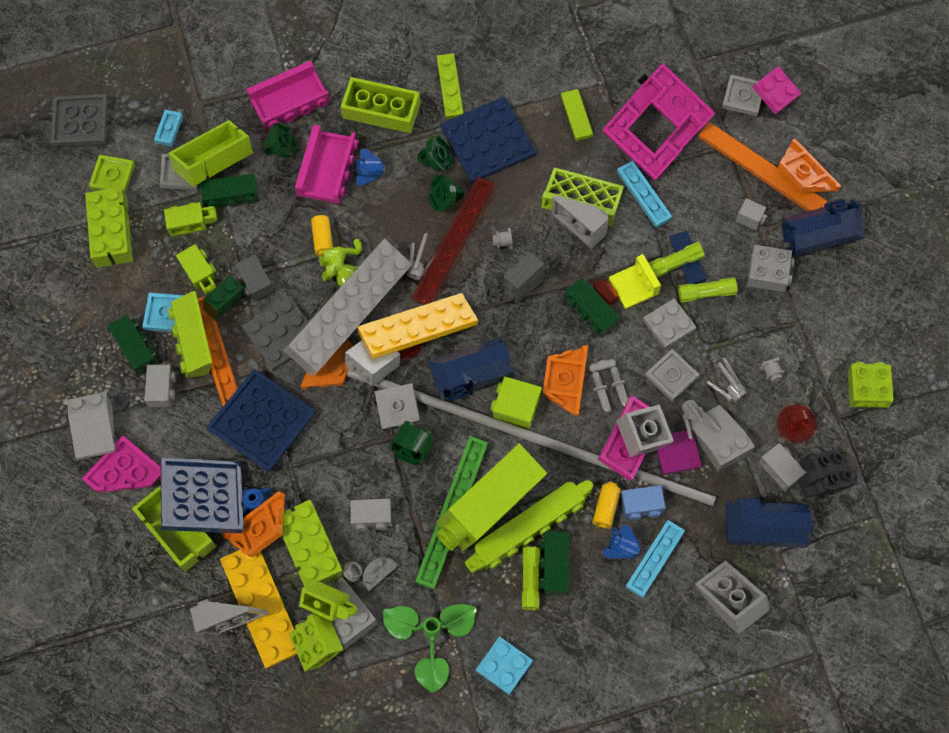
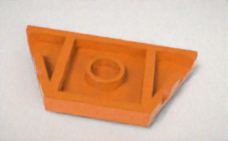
(806, 171)
(332, 372)
(565, 379)
(260, 526)

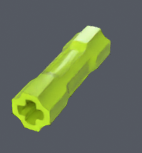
(687, 255)
(692, 291)
(530, 591)

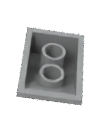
(581, 219)
(91, 425)
(722, 446)
(733, 597)
(218, 617)
(355, 626)

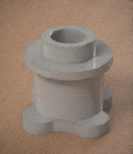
(502, 239)
(772, 370)

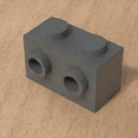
(254, 277)

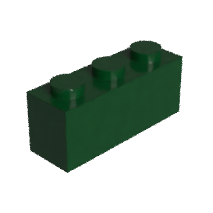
(230, 191)
(591, 307)
(133, 344)
(555, 563)

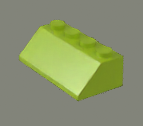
(190, 336)

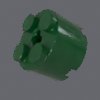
(411, 443)

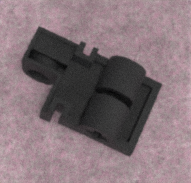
(825, 474)

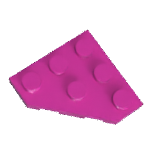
(123, 470)

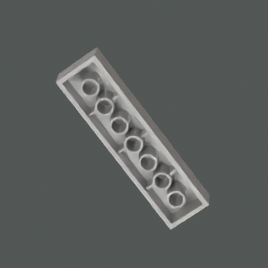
(347, 307)

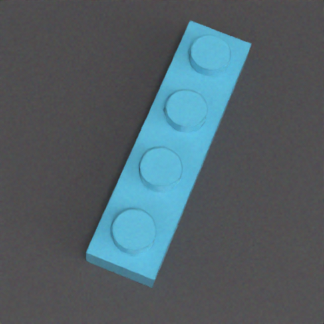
(644, 194)
(655, 559)

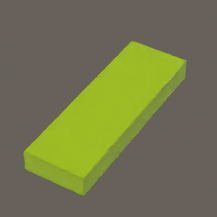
(576, 115)

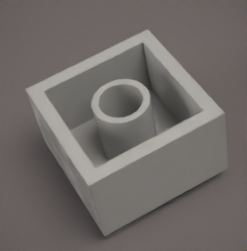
(644, 431)

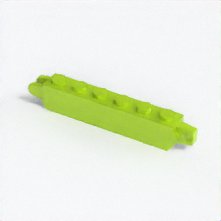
(528, 525)

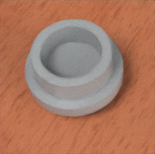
(352, 571)

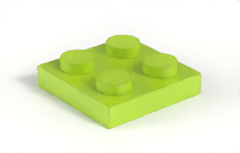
(111, 173)

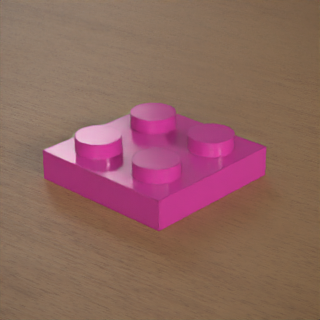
(776, 90)

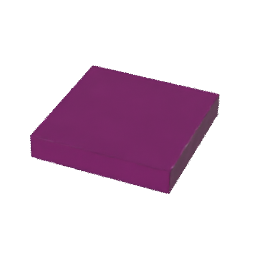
(679, 455)

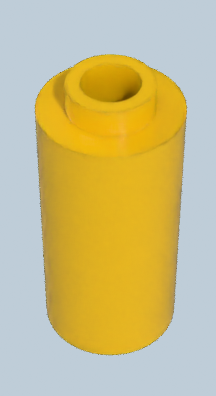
(321, 234)
(606, 505)

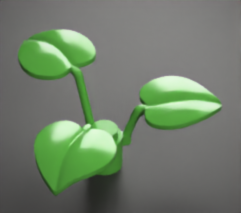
(456, 618)

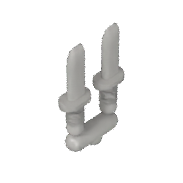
(600, 388)

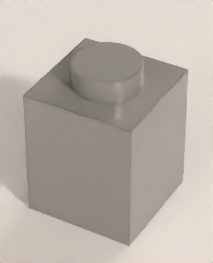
(751, 214)

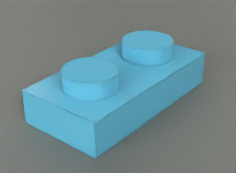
(168, 128)

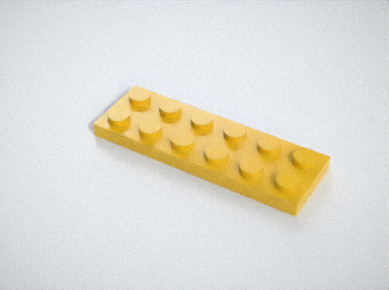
(417, 325)
(256, 589)

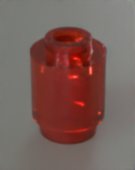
(606, 291)

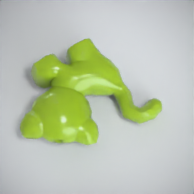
(334, 259)

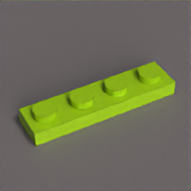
(449, 86)

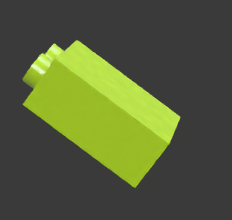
(489, 499)

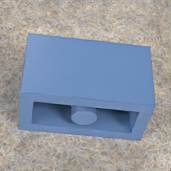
(643, 502)

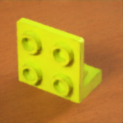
(636, 283)

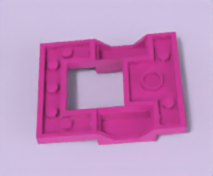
(675, 103)

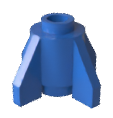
(369, 167)
(253, 494)
(622, 544)

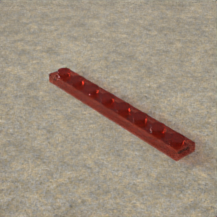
(453, 242)

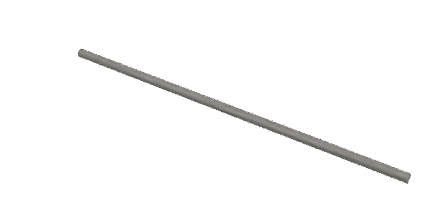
(544, 441)

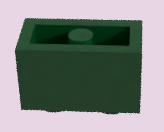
(223, 298)

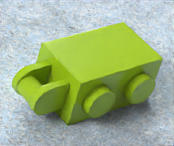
(188, 218)
(198, 269)
(326, 601)

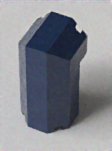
(824, 227)
(471, 369)
(767, 524)

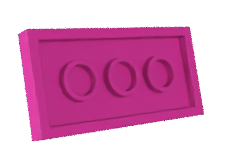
(615, 452)

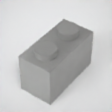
(159, 386)
(782, 466)
(371, 514)

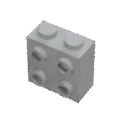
(770, 268)
(369, 369)

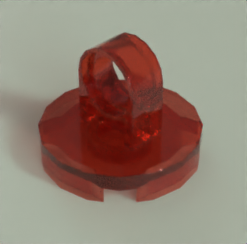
(796, 423)

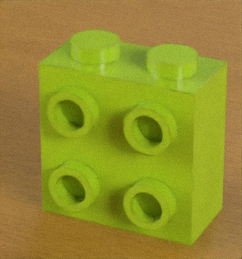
(870, 385)
(516, 402)
(315, 642)

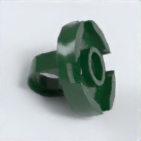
(280, 141)
(436, 153)
(444, 193)

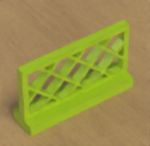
(587, 182)

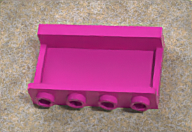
(288, 95)
(326, 165)

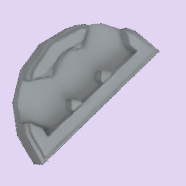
(377, 571)

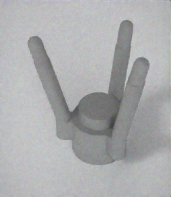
(416, 270)
(736, 389)
(693, 412)

